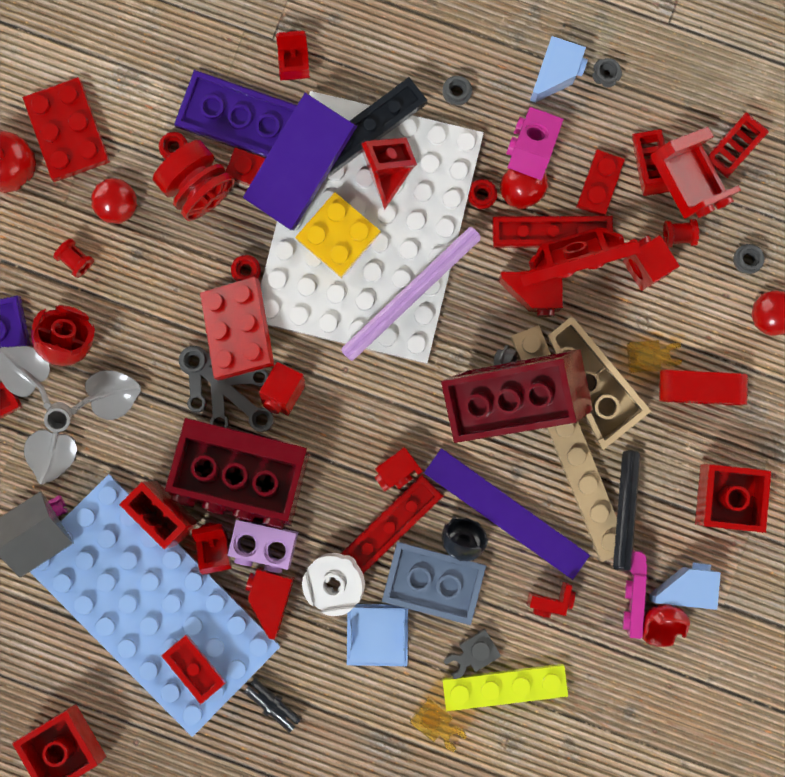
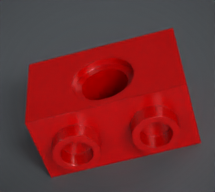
(652, 263)

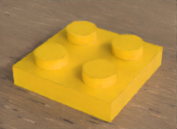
(338, 235)

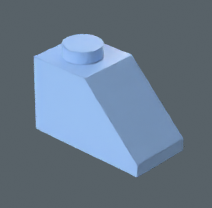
(559, 68)
(690, 588)

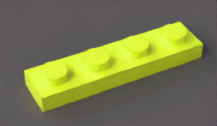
(505, 687)

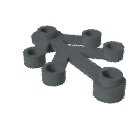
(221, 388)

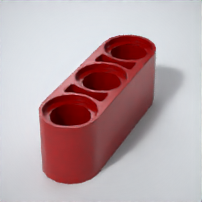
(703, 387)

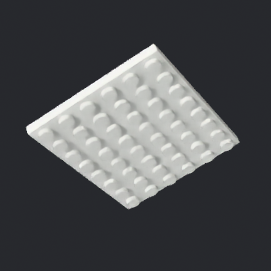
(414, 228)

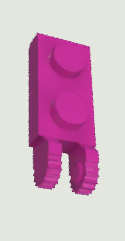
(635, 591)

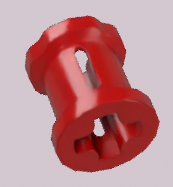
(681, 233)
(73, 258)

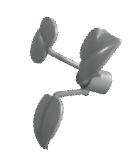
(53, 453)

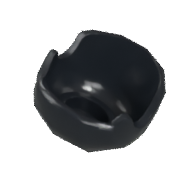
(464, 539)

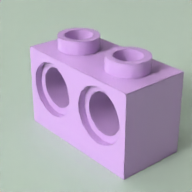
(264, 537)

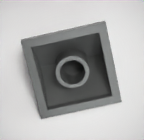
(31, 535)

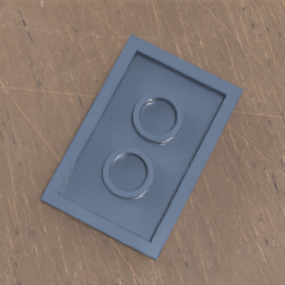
(433, 583)

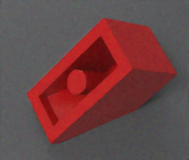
(541, 297)
(269, 598)

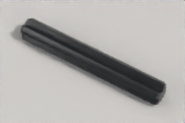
(626, 511)

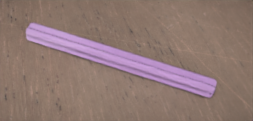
(411, 293)

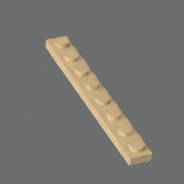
(576, 461)

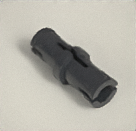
(272, 705)

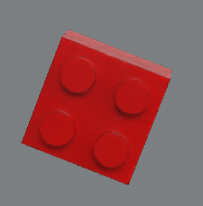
(733, 498)
(60, 746)

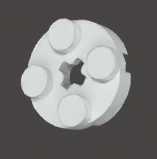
(325, 598)

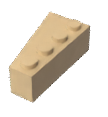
(612, 398)

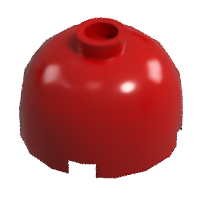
(16, 162)
(62, 335)

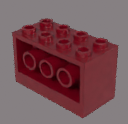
(517, 396)
(234, 453)

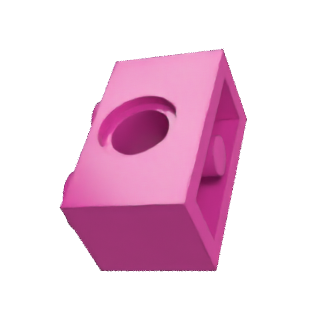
(535, 143)

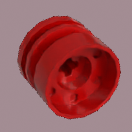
(193, 180)

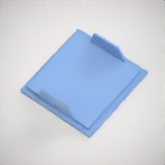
(377, 635)

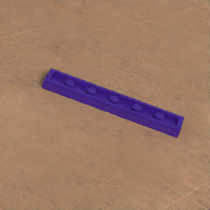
(507, 514)

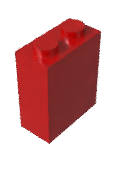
(158, 514)

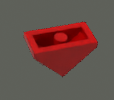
(388, 164)

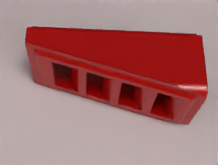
(753, 126)
(650, 181)

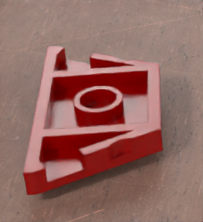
(577, 252)

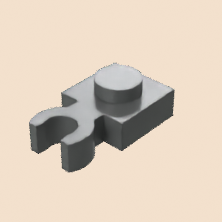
(477, 652)

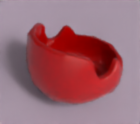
(522, 190)
(114, 201)
(769, 313)
(664, 624)

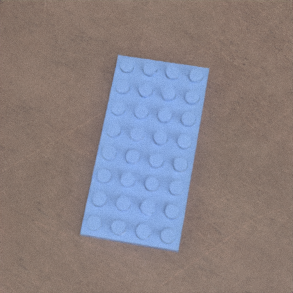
(146, 600)

